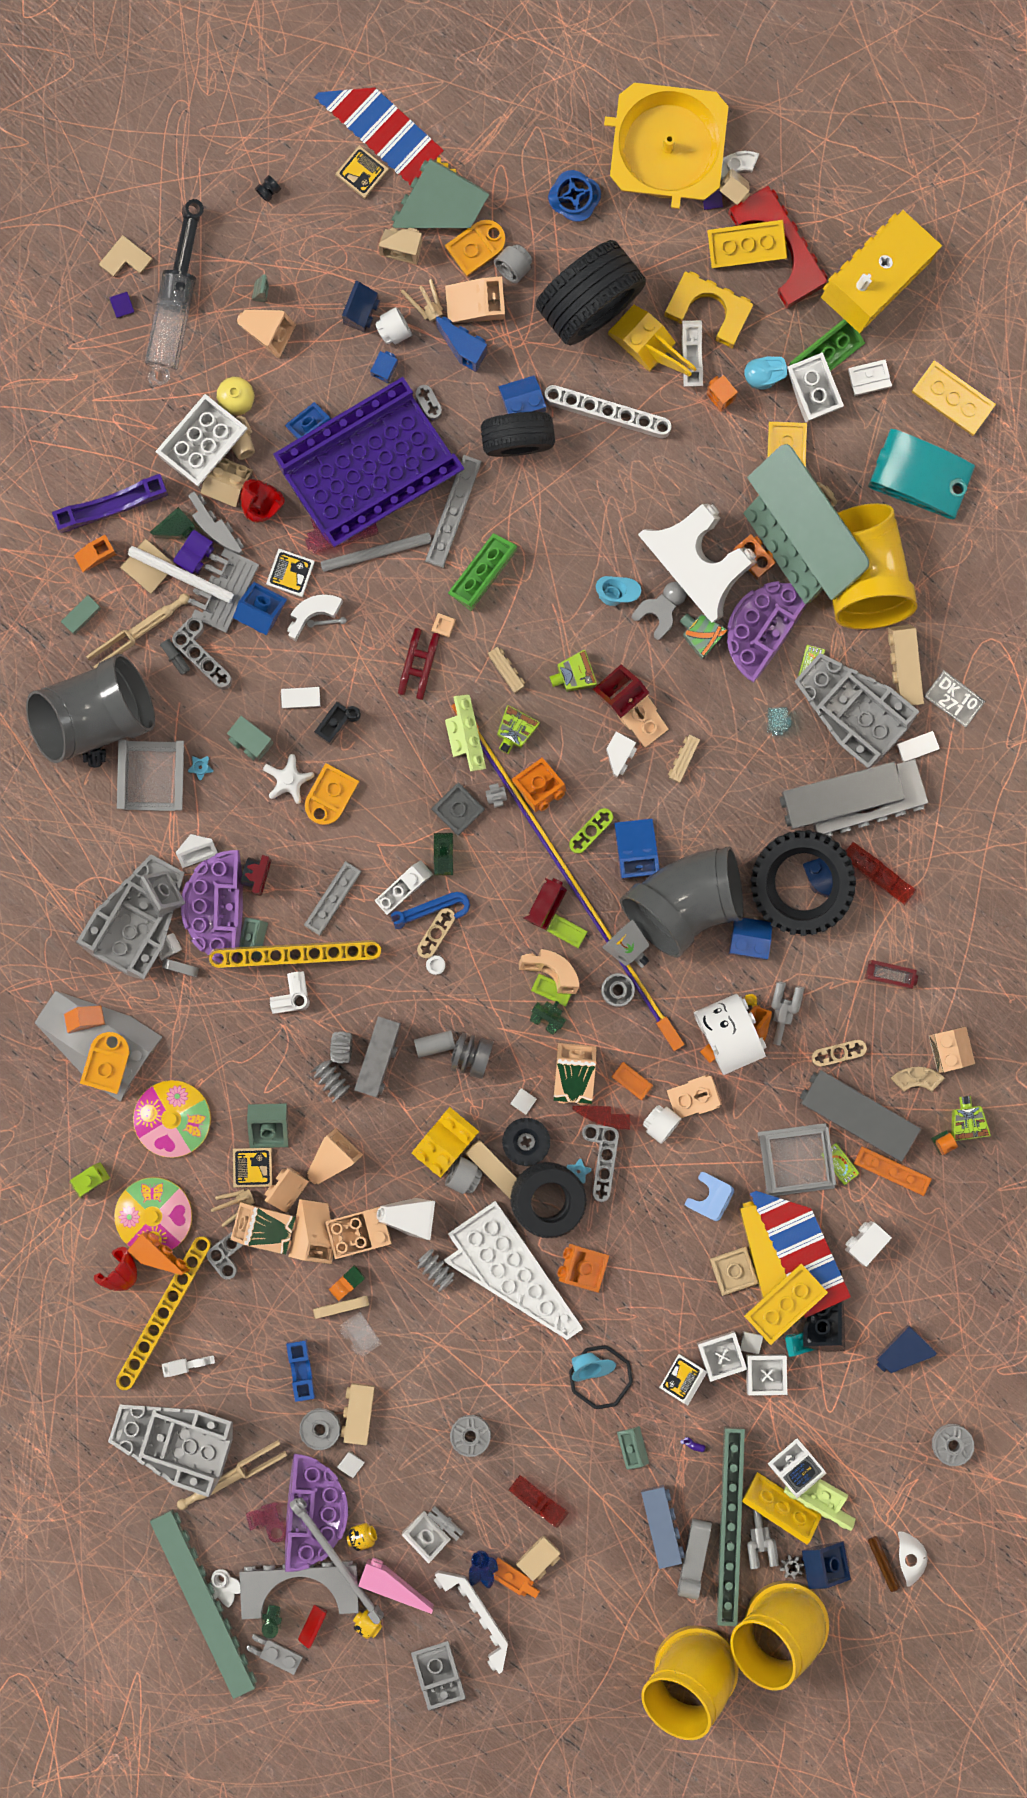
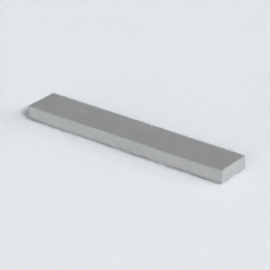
(453, 512)

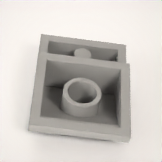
(438, 1676)

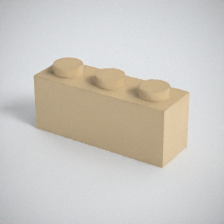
(358, 1413)

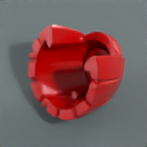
(260, 500)
(124, 1274)

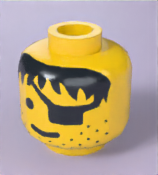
(362, 1537)
(365, 1626)

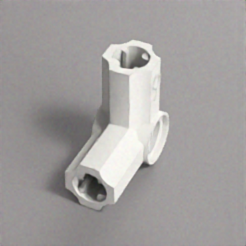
(297, 988)

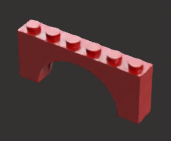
(805, 275)

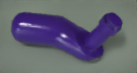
(694, 1446)

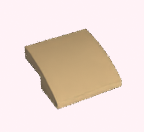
(144, 574)

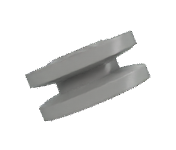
(328, 1420)
(479, 1427)
(961, 1453)

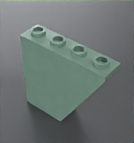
(440, 200)

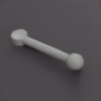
(311, 623)

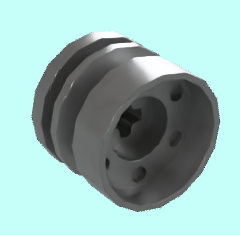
(471, 1055)

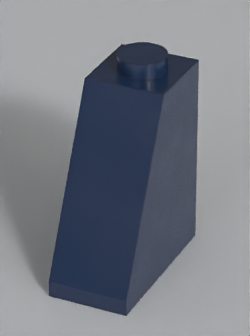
(904, 1351)

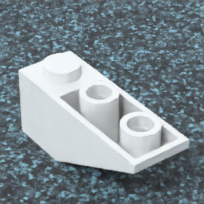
(403, 887)

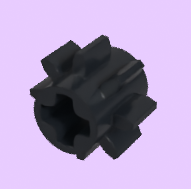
(95, 757)

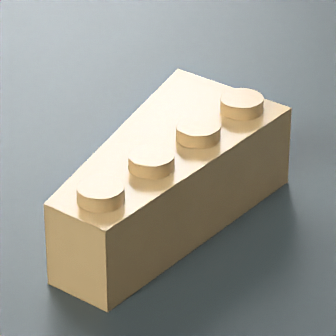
(906, 663)

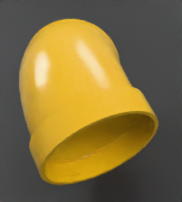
(884, 590)
(796, 1618)
(705, 1666)

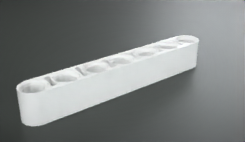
(600, 405)

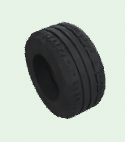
(517, 434)
(571, 1211)

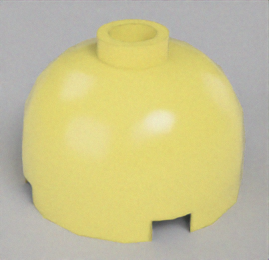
(235, 395)

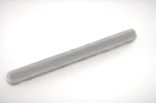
(375, 552)

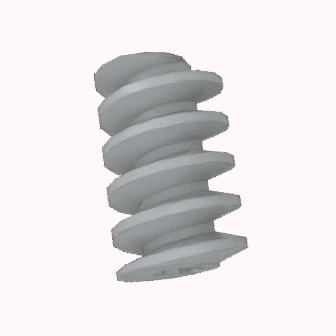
(331, 1080)
(435, 1270)

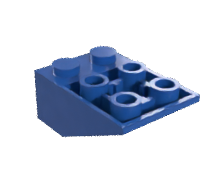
(466, 348)
(636, 848)

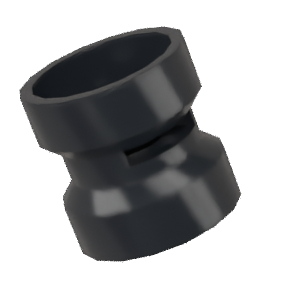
(268, 188)

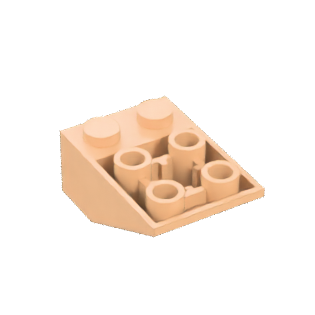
(476, 300)
(287, 1189)
(357, 1233)
(310, 1236)

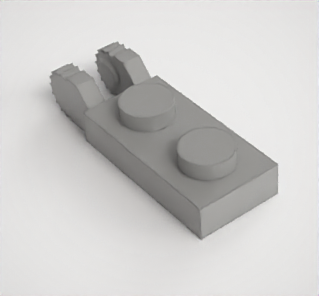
(276, 1654)

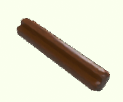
(883, 1564)

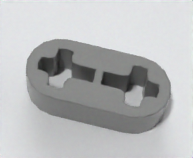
(432, 400)
(180, 967)

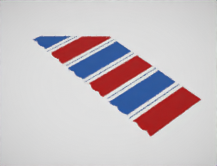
(382, 129)
(801, 1241)

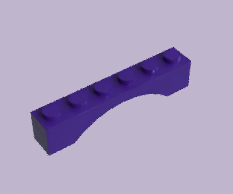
(95, 510)

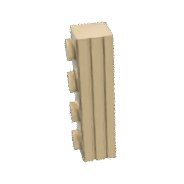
(506, 670)
(684, 758)

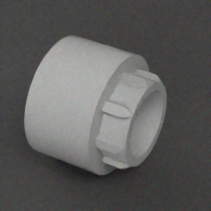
(513, 263)
(628, 990)
(463, 1176)

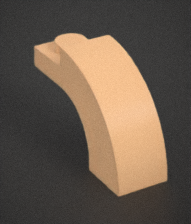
(555, 966)

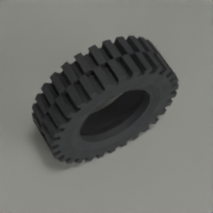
(792, 919)

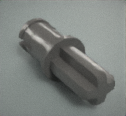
(175, 656)

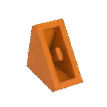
(84, 1018)

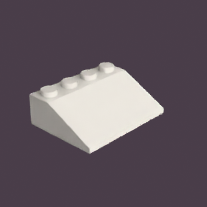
(201, 440)

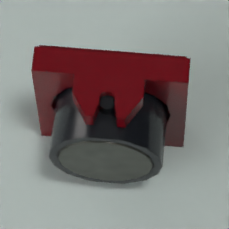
(256, 874)

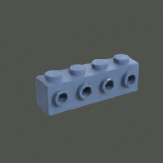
(662, 1527)

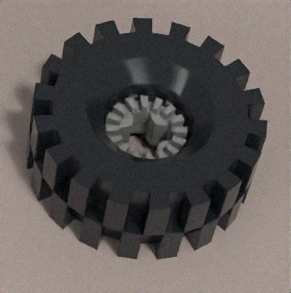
(514, 1136)

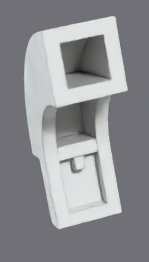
(692, 351)
(312, 606)

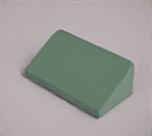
(81, 615)
(253, 935)
(633, 1448)

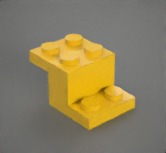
(445, 1142)

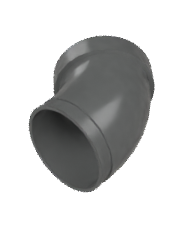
(90, 710)
(686, 899)

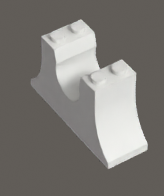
(682, 555)

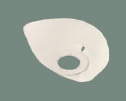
(908, 1546)

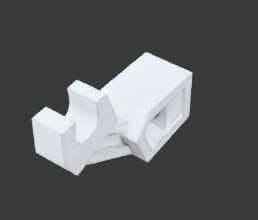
(181, 1366)

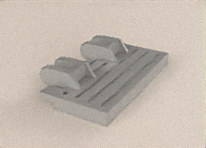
(235, 578)

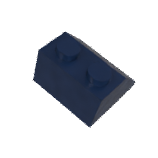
(360, 307)
(826, 1565)

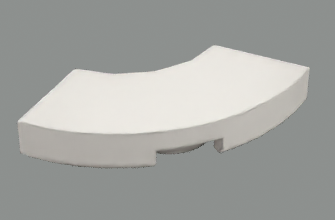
(739, 162)

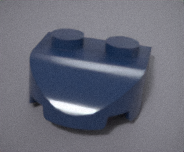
(819, 877)

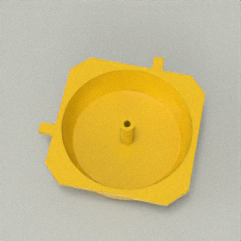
(668, 142)

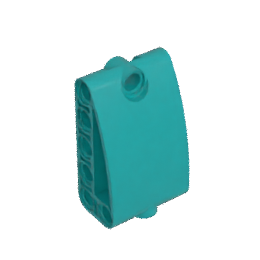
(921, 474)

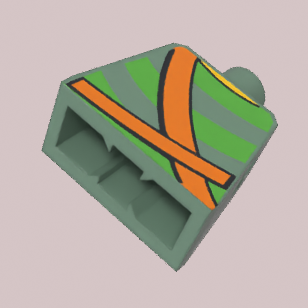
(702, 634)

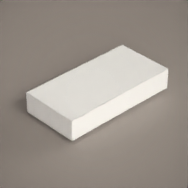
(300, 697)
(918, 746)

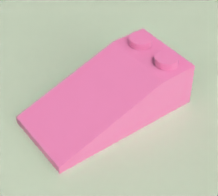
(385, 1582)

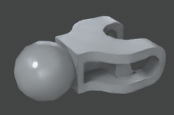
(662, 608)

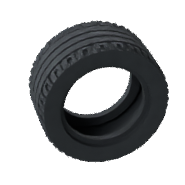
(590, 292)

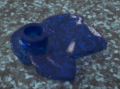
(482, 1569)

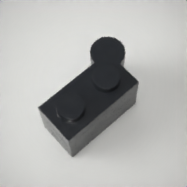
(336, 721)

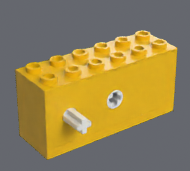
(880, 270)

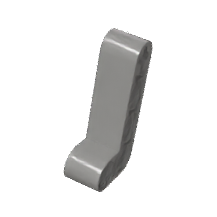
(204, 657)
(601, 1163)
(225, 1259)
(693, 1563)

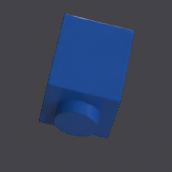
(384, 366)

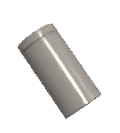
(434, 1044)

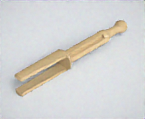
(140, 629)
(235, 1474)

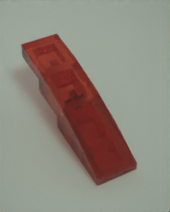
(880, 874)

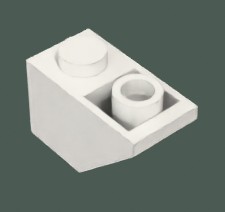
(618, 752)

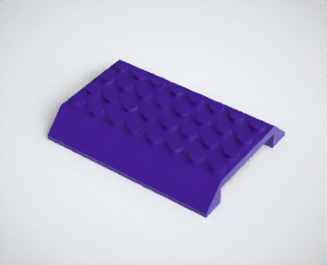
(366, 463)

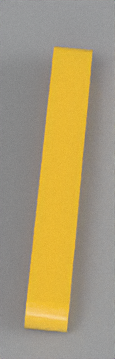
(304, 953)
(161, 1322)

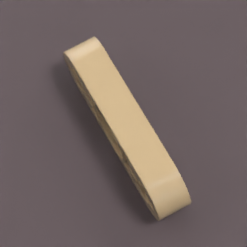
(428, 934)
(853, 1054)
(341, 1307)

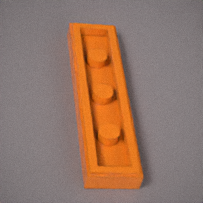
(892, 1171)

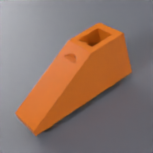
(153, 1253)

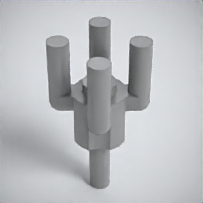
(785, 1008)
(761, 1542)

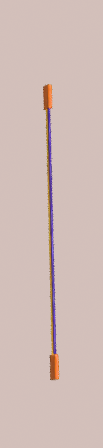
(664, 1025)

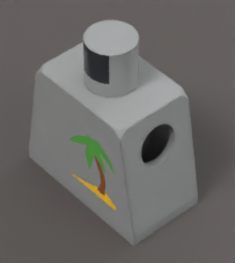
(628, 945)

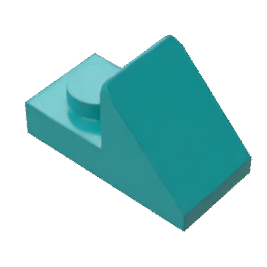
(794, 1344)

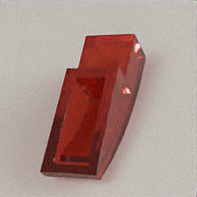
(603, 1116)
(538, 1501)

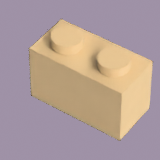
(735, 187)
(538, 1558)

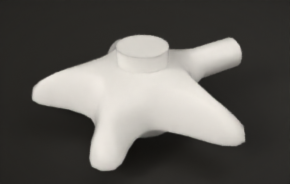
(288, 779)

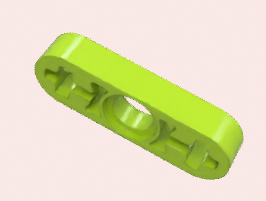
(597, 817)

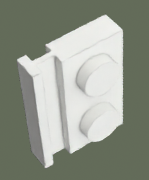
(869, 377)

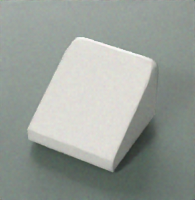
(170, 947)
(523, 1101)
(751, 1342)
(350, 1464)

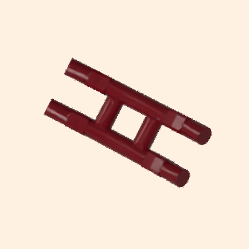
(423, 674)

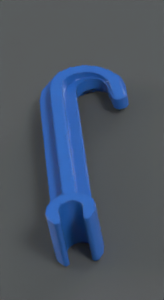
(431, 907)

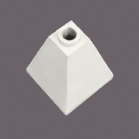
(409, 1216)

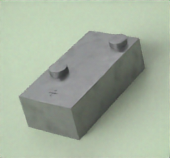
(377, 1057)

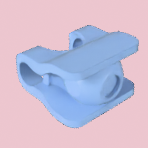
(717, 1200)

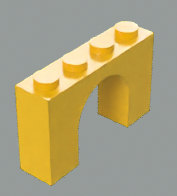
(692, 288)

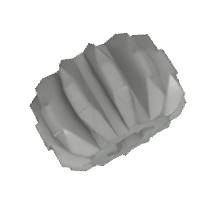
(341, 1047)

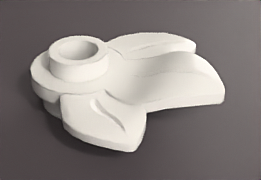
(225, 1590)

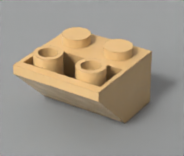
(226, 482)

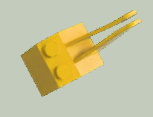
(648, 341)

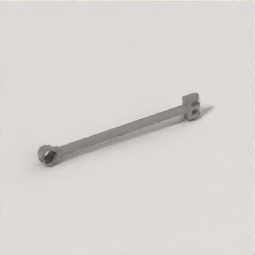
(298, 1507)

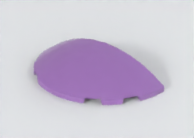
(762, 625)
(215, 904)
(325, 1506)

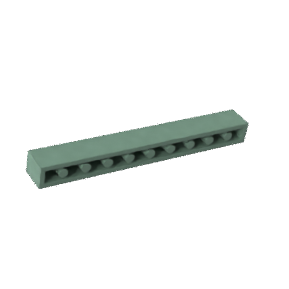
(730, 1526)
(202, 1603)

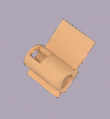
(644, 721)
(695, 1096)

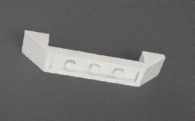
(448, 1580)

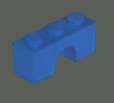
(301, 1370)

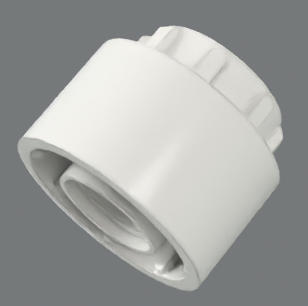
(393, 327)
(661, 1123)

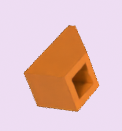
(95, 553)

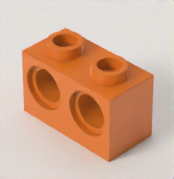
(721, 392)
(760, 553)

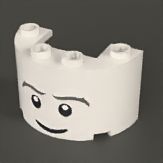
(731, 1033)

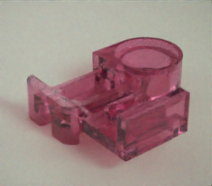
(266, 1517)

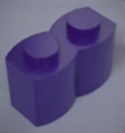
(194, 552)

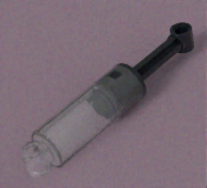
(173, 303)

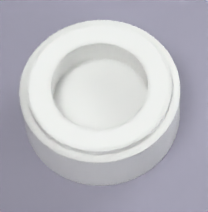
(435, 965)

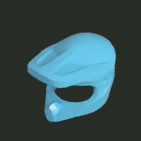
(765, 372)

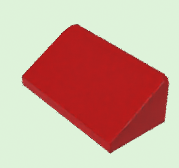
(312, 1626)

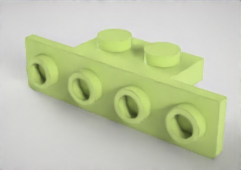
(464, 733)
(827, 1501)

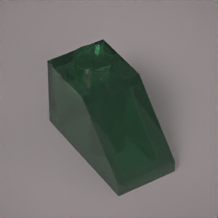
(173, 526)
(443, 854)

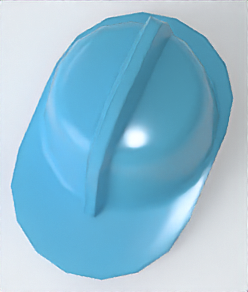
(617, 590)
(590, 1366)

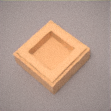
(443, 625)

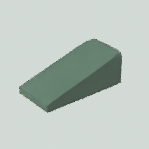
(261, 289)

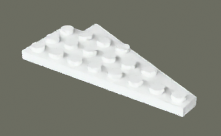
(503, 1264)

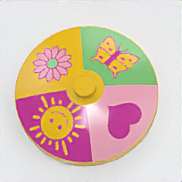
(172, 1118)
(154, 1207)

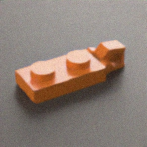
(514, 1579)

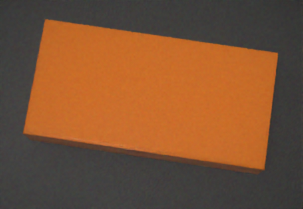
(632, 1081)

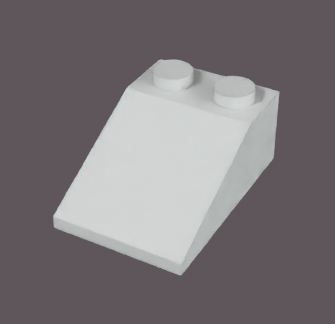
(814, 387)

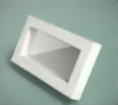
(195, 850)

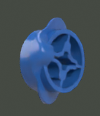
(579, 213)

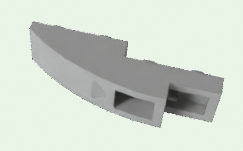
(219, 531)

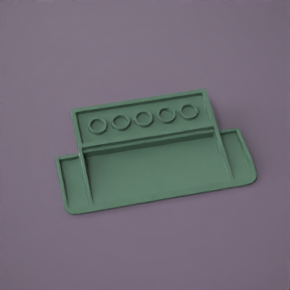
(803, 528)

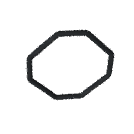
(622, 1393)

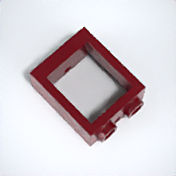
(620, 703)

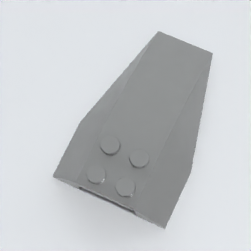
(856, 708)
(126, 926)
(77, 1044)
(175, 1444)

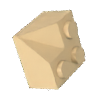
(401, 244)

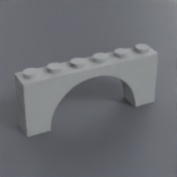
(914, 799)
(257, 1583)

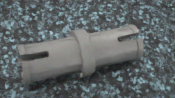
(445, 1523)

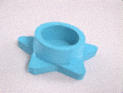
(195, 767)
(583, 1170)

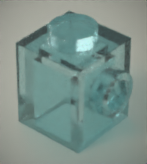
(778, 721)

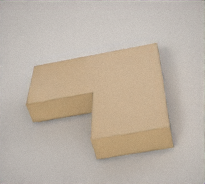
(125, 252)

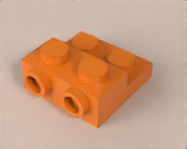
(539, 785)
(583, 1267)

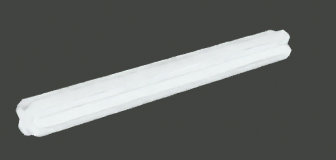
(180, 574)

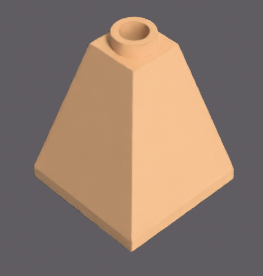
(268, 327)
(332, 1157)

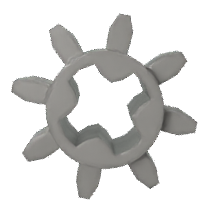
(496, 795)
(790, 1561)

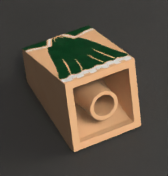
(951, 1049)
(575, 1073)
(263, 1228)

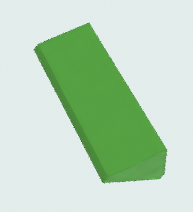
(835, 345)
(482, 571)

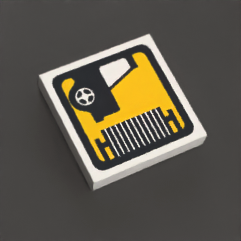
(290, 573)
(683, 1379)

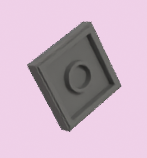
(458, 809)

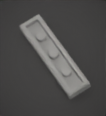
(332, 898)

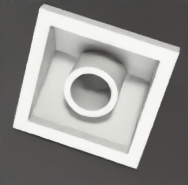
(425, 1537)

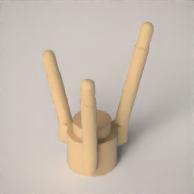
(432, 310)
(242, 1196)

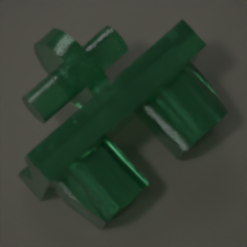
(549, 1013)
(271, 1622)

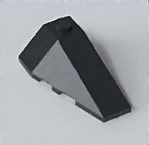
(826, 1329)

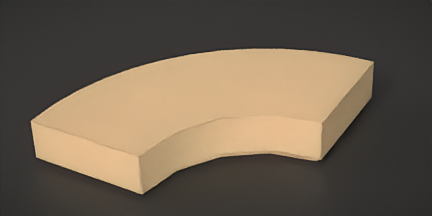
(917, 1076)

